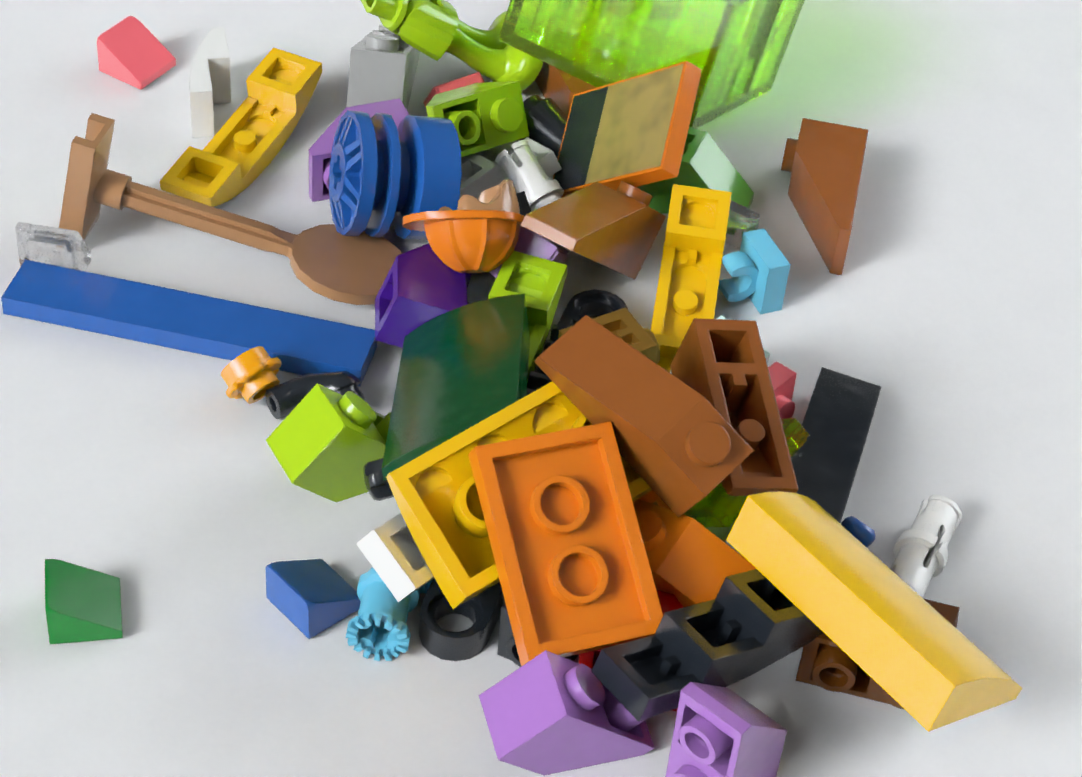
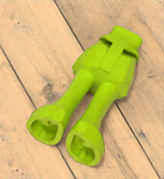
(436, 29)

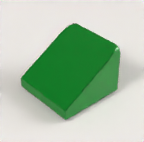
(81, 603)

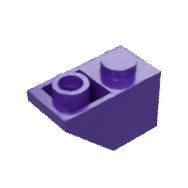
(415, 293)

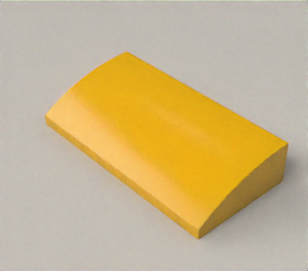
(442, 499)
(868, 610)

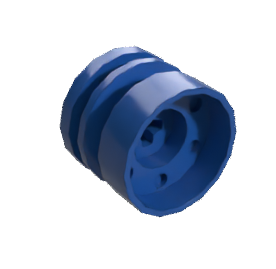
(391, 172)

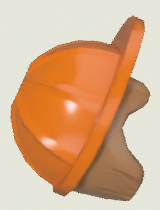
(477, 233)

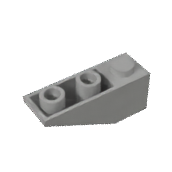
(381, 69)

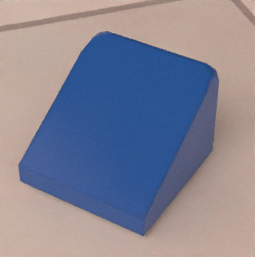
(310, 594)

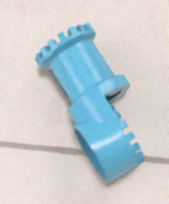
(381, 618)

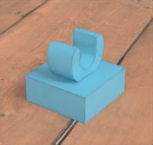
(756, 272)

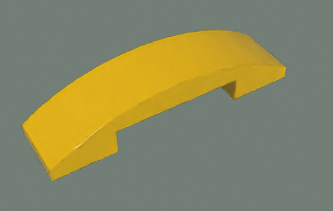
(251, 136)
(689, 265)

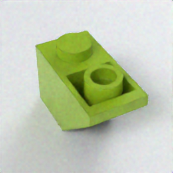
(483, 114)
(330, 442)

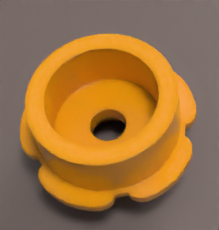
(251, 374)

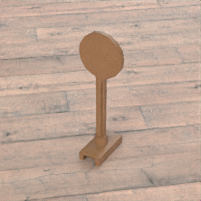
(322, 259)

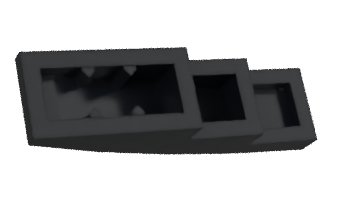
(837, 431)
(705, 644)

